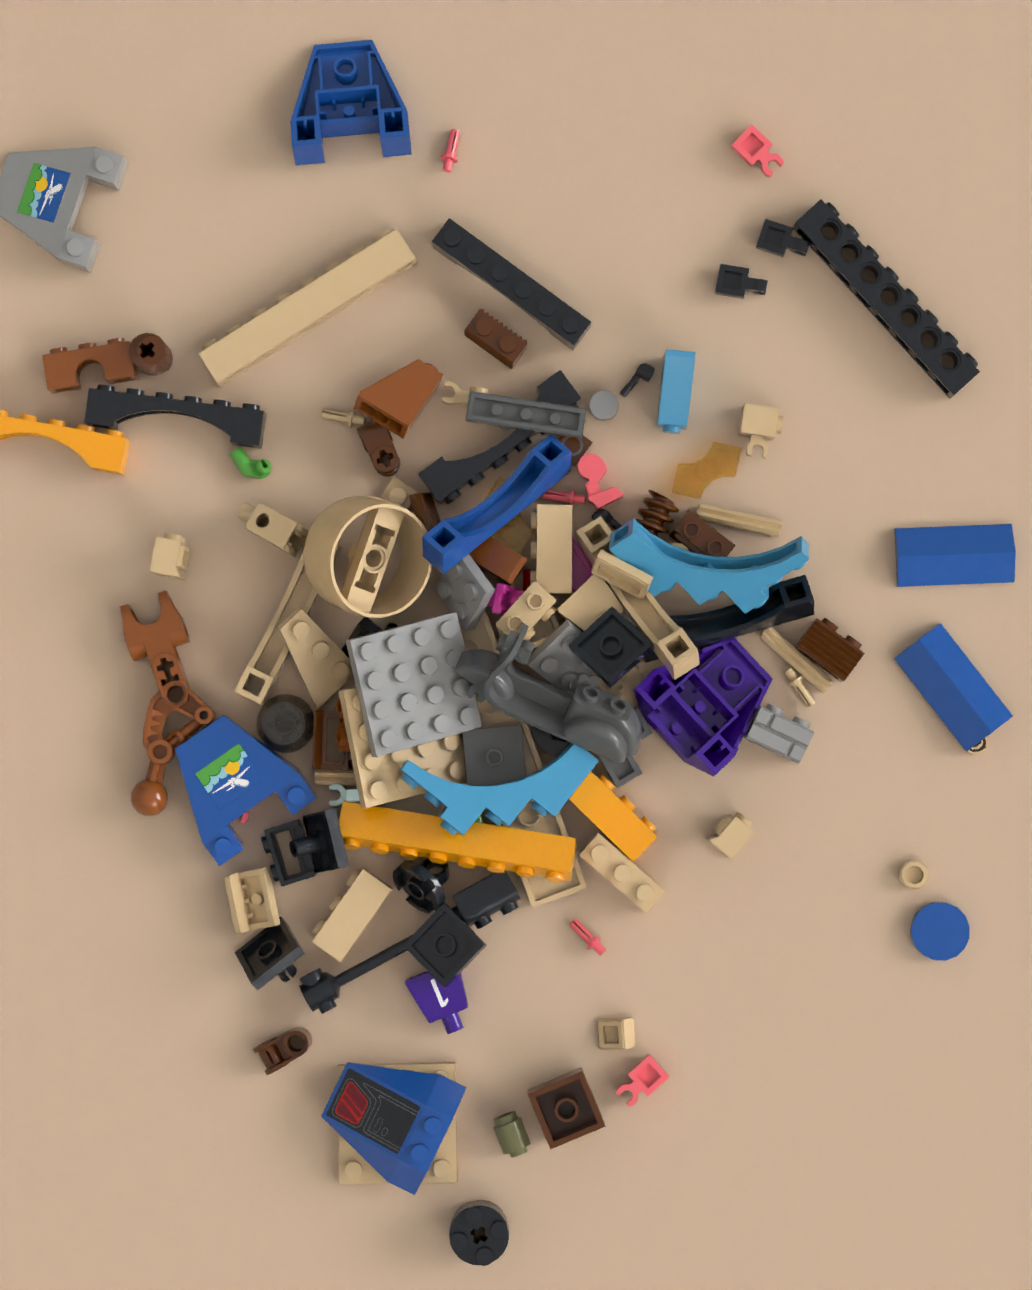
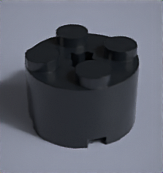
(485, 1248)

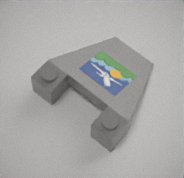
(45, 192)

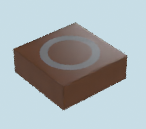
(577, 446)

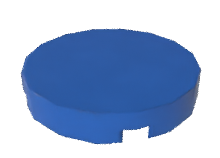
(940, 931)

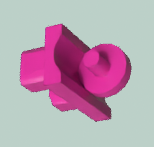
(503, 598)

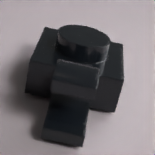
(777, 238)
(734, 282)

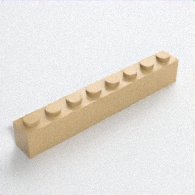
(307, 307)

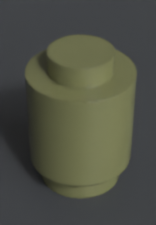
(511, 1134)

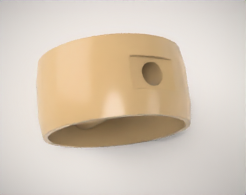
(363, 577)

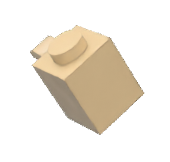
(759, 423)

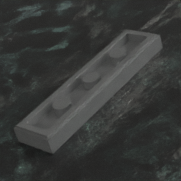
(526, 414)

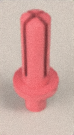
(449, 156)
(570, 498)
(587, 937)

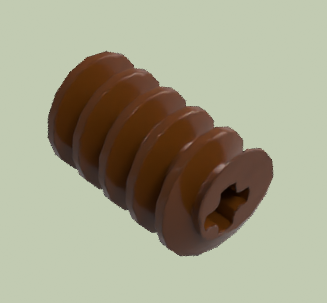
(152, 343)
(657, 513)

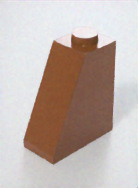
(400, 397)
(499, 560)

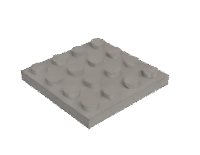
(412, 684)

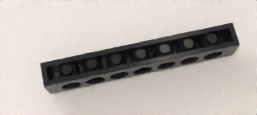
(888, 315)

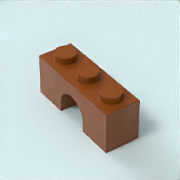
(64, 366)

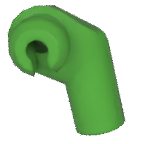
(250, 468)

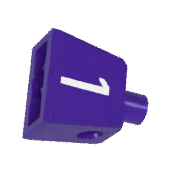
(437, 1001)

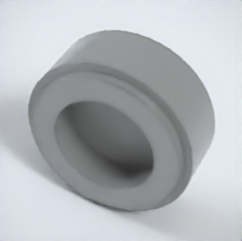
(603, 405)

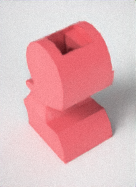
(593, 470)

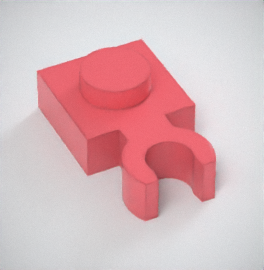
(754, 147)
(645, 1077)

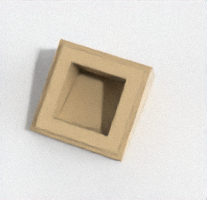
(616, 1033)

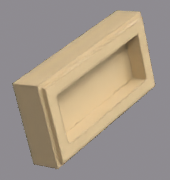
(621, 574)

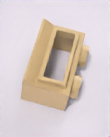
(170, 556)
(731, 834)

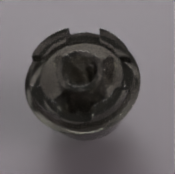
(285, 723)

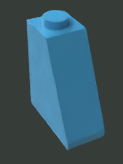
(675, 390)

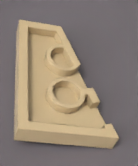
(317, 657)

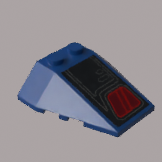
(393, 1118)

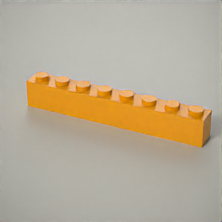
(482, 845)

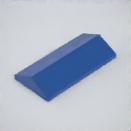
(955, 555)
(953, 687)

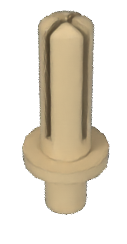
(349, 418)
(799, 686)

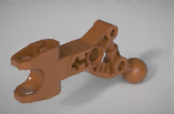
(159, 643)

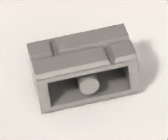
(779, 733)

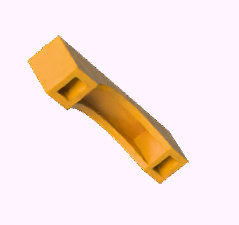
(101, 451)

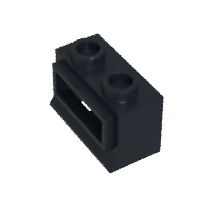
(279, 869)

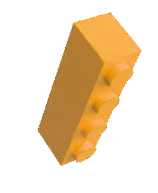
(613, 815)

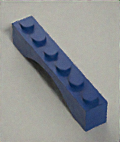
(460, 535)

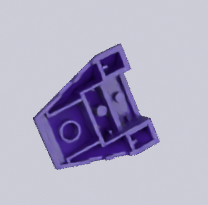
(707, 707)

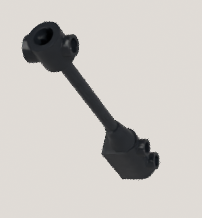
(473, 906)

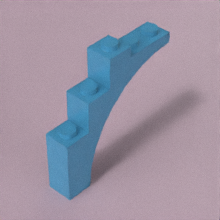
(704, 576)
(463, 803)

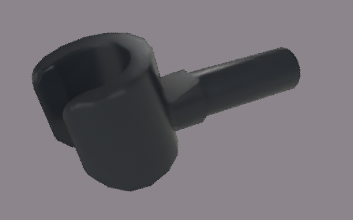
(644, 372)
(607, 517)

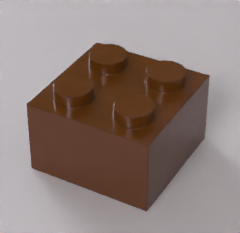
(566, 1108)

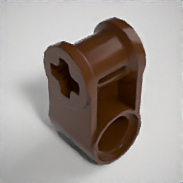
(379, 443)
(279, 1052)

